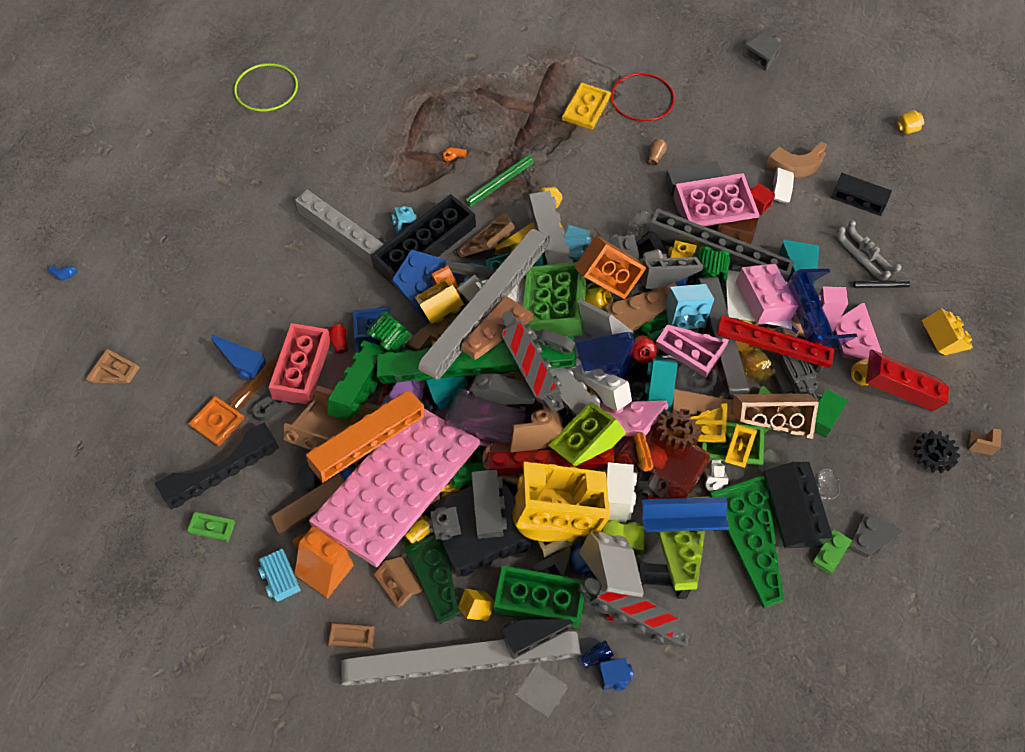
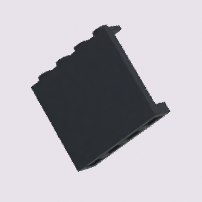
(468, 551)

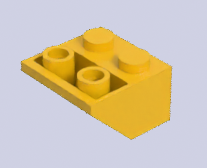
(947, 332)

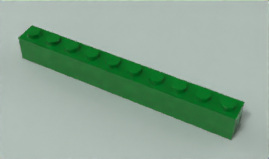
(405, 365)

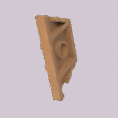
(488, 237)

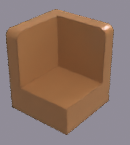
(985, 444)

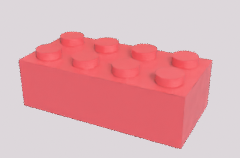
(300, 364)

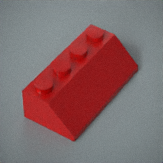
(906, 381)

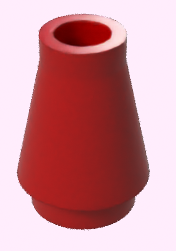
(338, 338)

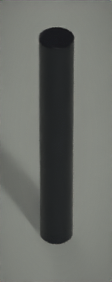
(881, 284)

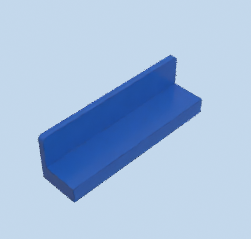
(684, 514)

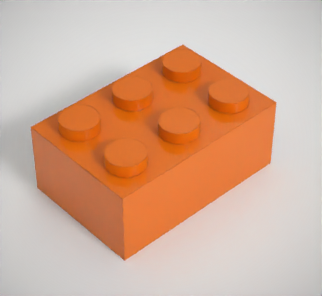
(610, 267)

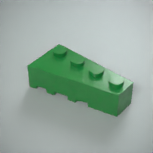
(356, 383)

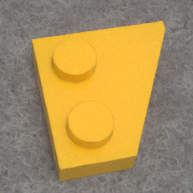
(712, 424)

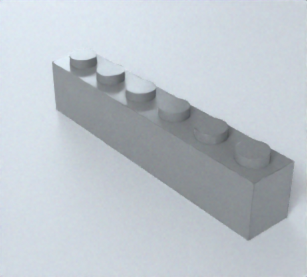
(337, 226)

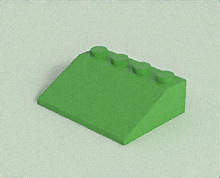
(553, 298)

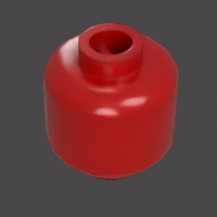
(641, 344)

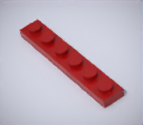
(775, 341)
(513, 461)

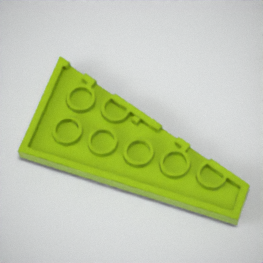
(683, 556)

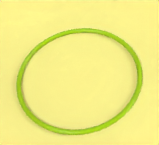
(270, 109)

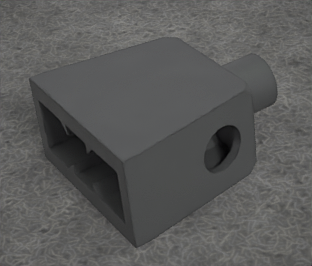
(762, 50)

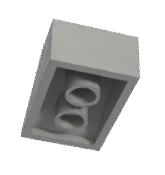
(598, 322)
(612, 563)

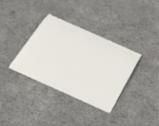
(737, 305)

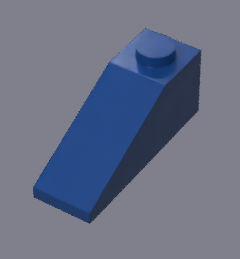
(243, 360)

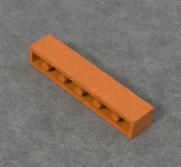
(365, 435)

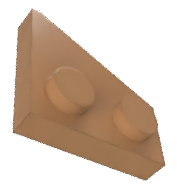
(112, 369)

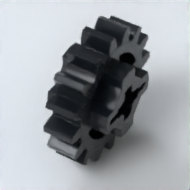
(936, 451)

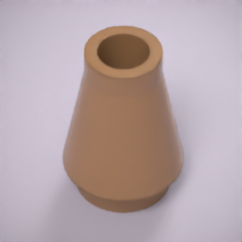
(657, 150)

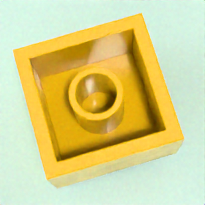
(439, 301)

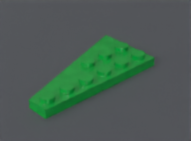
(754, 537)

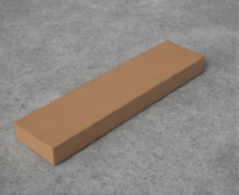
(306, 506)

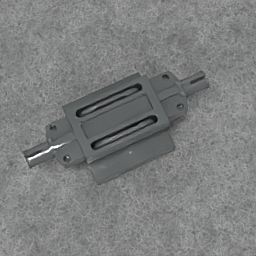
(793, 374)

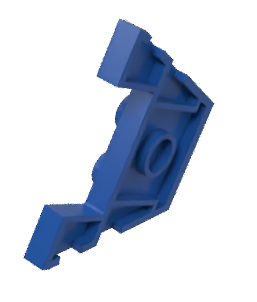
(416, 276)

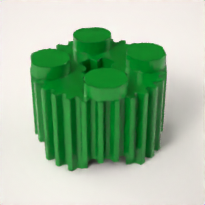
(713, 263)
(389, 332)

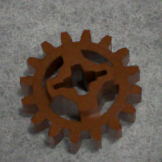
(677, 429)

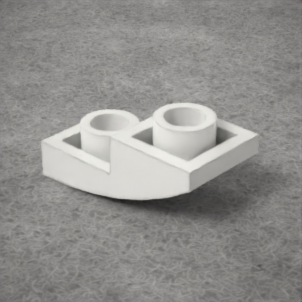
(783, 185)

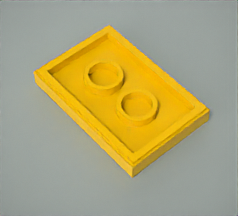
(586, 106)

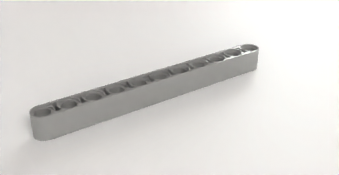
(498, 286)
(451, 660)

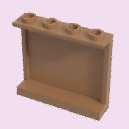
(316, 427)

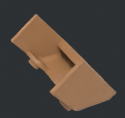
(542, 429)

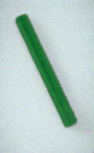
(499, 180)

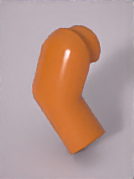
(452, 153)

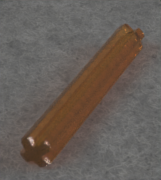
(255, 384)

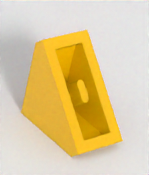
(740, 445)

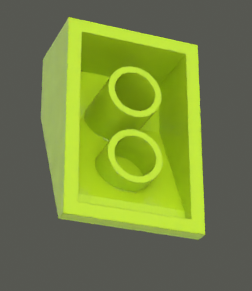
(587, 435)

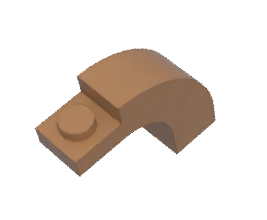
(798, 164)

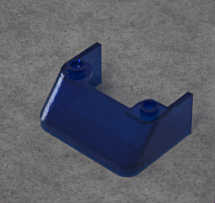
(810, 311)
(609, 352)

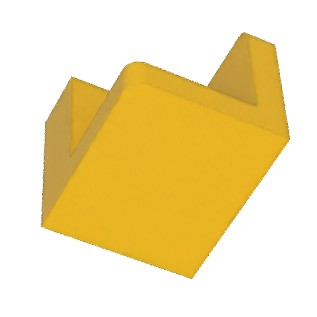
(476, 605)

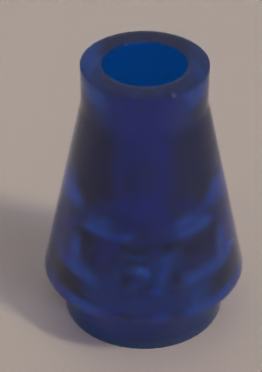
(597, 654)

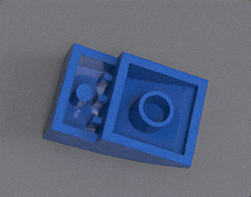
(362, 321)

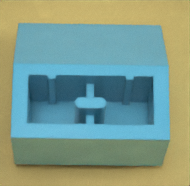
(689, 306)

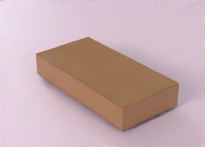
(351, 636)

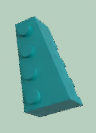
(661, 380)

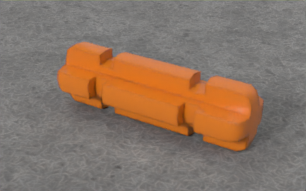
(643, 451)

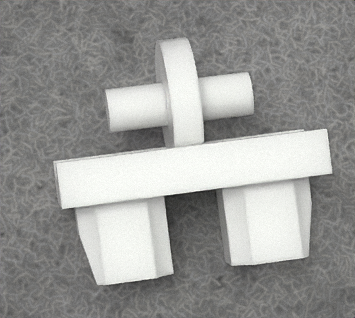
(715, 476)

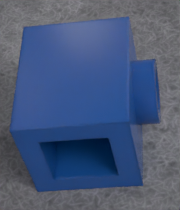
(615, 674)

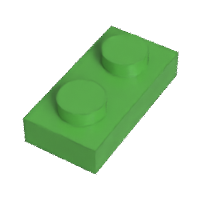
(211, 526)
(832, 552)

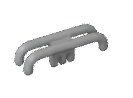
(866, 253)

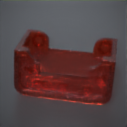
(676, 466)

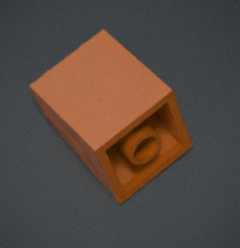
(322, 562)

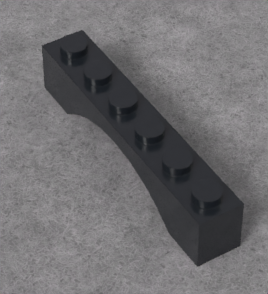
(181, 487)

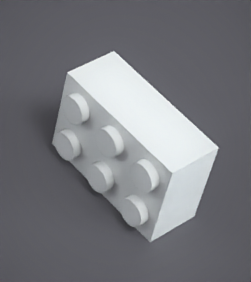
(621, 491)

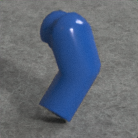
(63, 273)

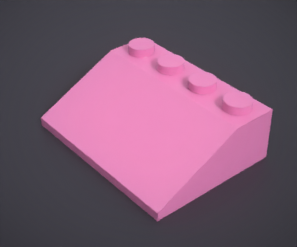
(715, 200)

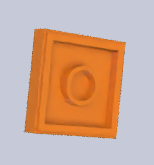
(216, 421)

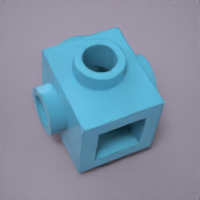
(402, 218)

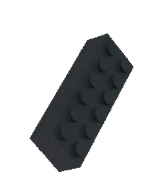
(429, 235)

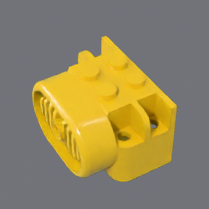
(555, 502)

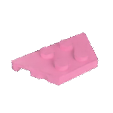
(857, 322)
(637, 416)

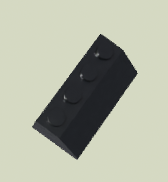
(797, 505)

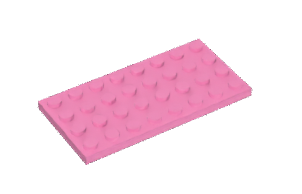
(394, 487)

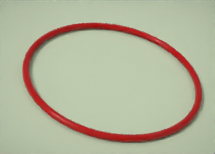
(643, 120)

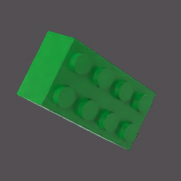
(538, 596)

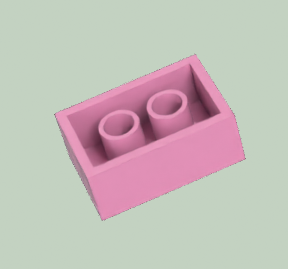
(766, 293)

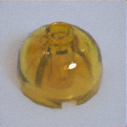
(755, 364)

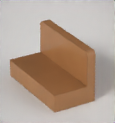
(398, 580)

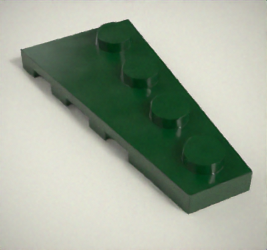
(435, 575)

